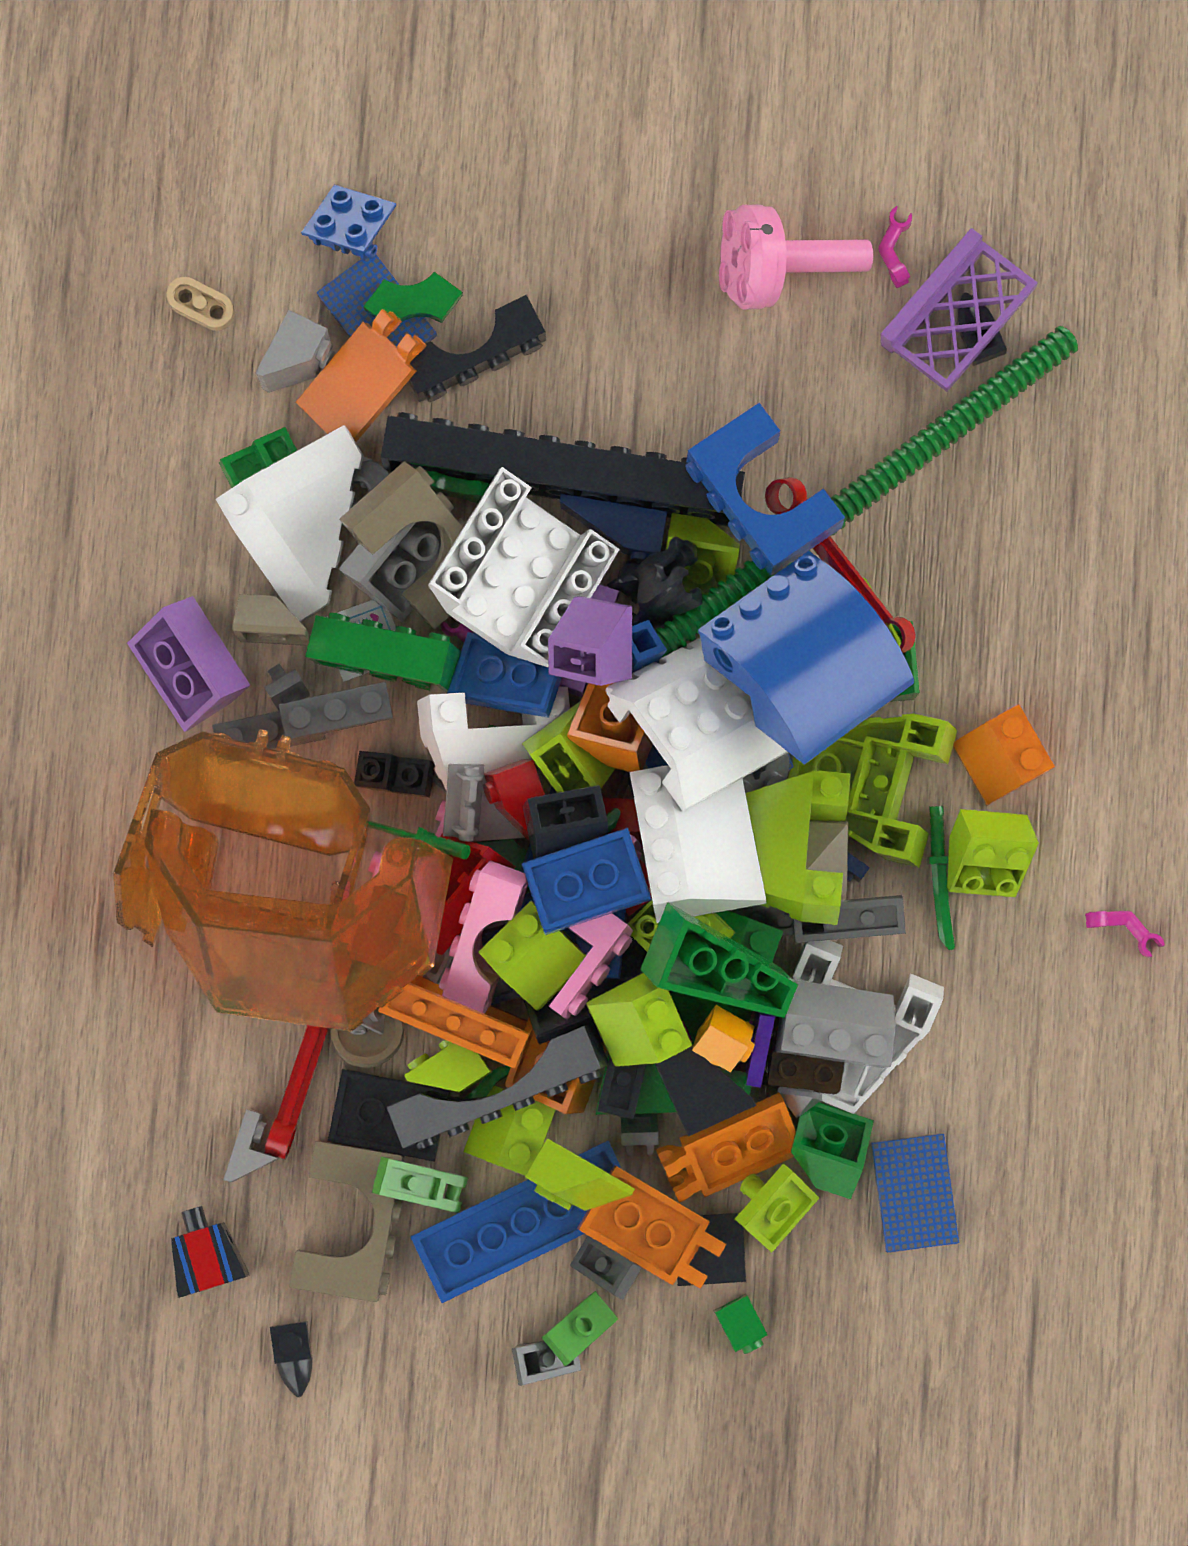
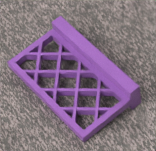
(935, 290)

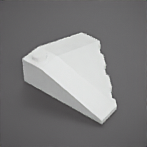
(293, 515)

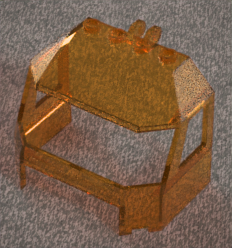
(247, 792)

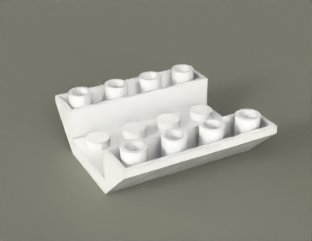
(518, 570)

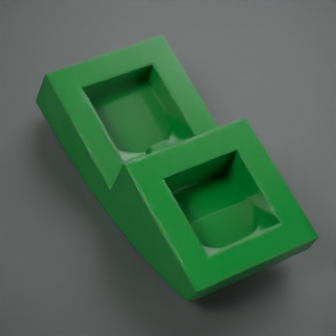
(257, 457)

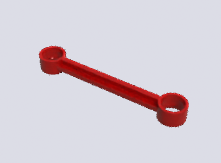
(835, 558)
(285, 1124)

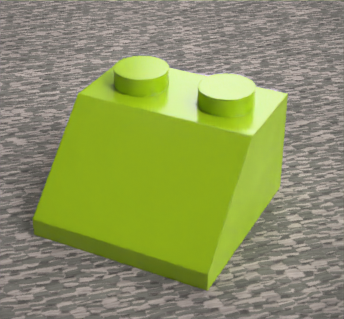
(530, 960)
(638, 1023)
(513, 1138)
(573, 1180)

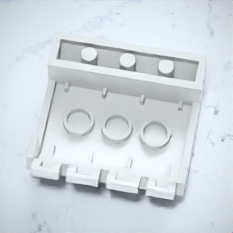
(695, 722)

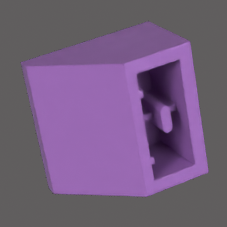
(592, 642)

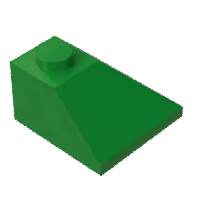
(832, 1147)

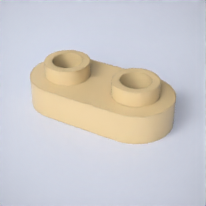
(201, 305)

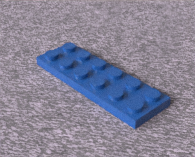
(500, 1233)

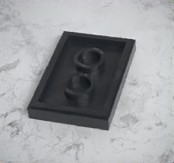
(363, 1116)

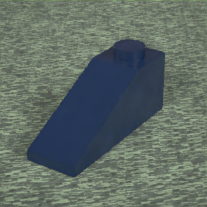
(629, 528)

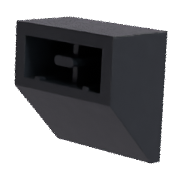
(564, 819)

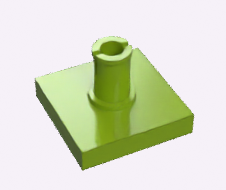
(774, 1206)

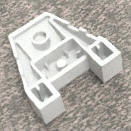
(451, 742)
(913, 1021)

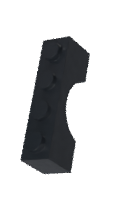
(515, 332)

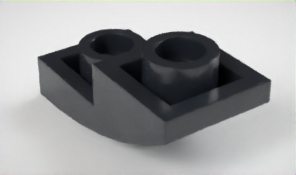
(394, 774)

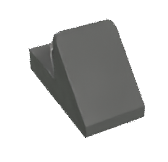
(605, 1267)
(538, 1362)

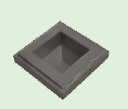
(799, 1099)

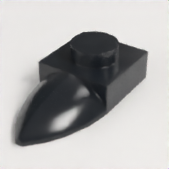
(995, 347)
(293, 1355)

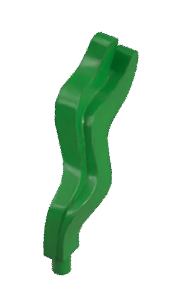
(489, 1082)

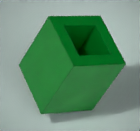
(741, 1324)

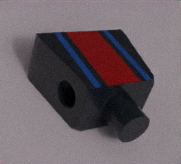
(205, 1255)

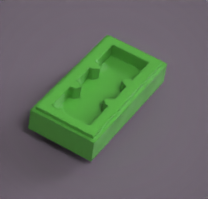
(580, 1328)

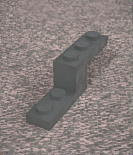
(313, 717)
(856, 919)

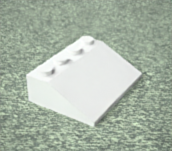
(697, 856)

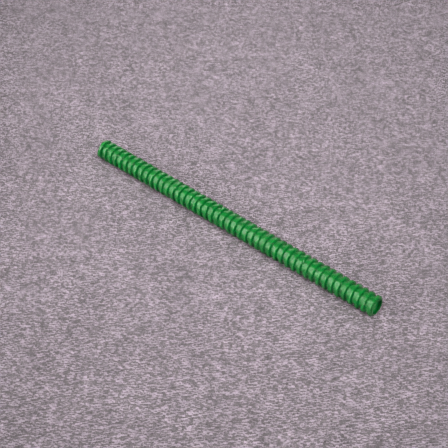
(890, 472)

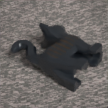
(658, 582)

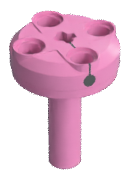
(759, 256)

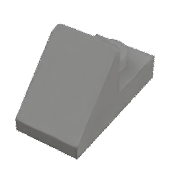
(245, 1158)

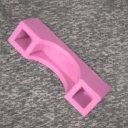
(495, 898)

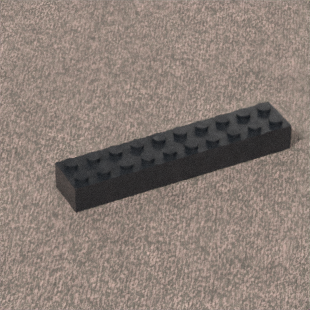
(549, 465)

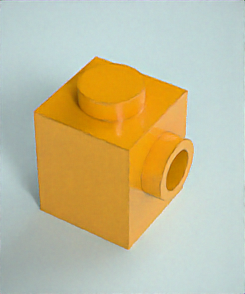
(724, 1039)

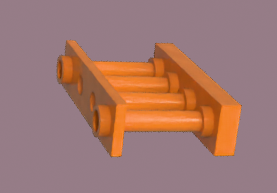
(490, 1034)

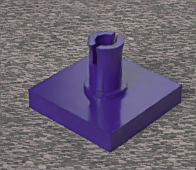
(761, 1037)

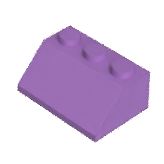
(188, 663)

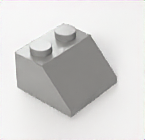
(295, 353)

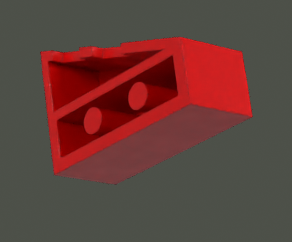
(458, 888)

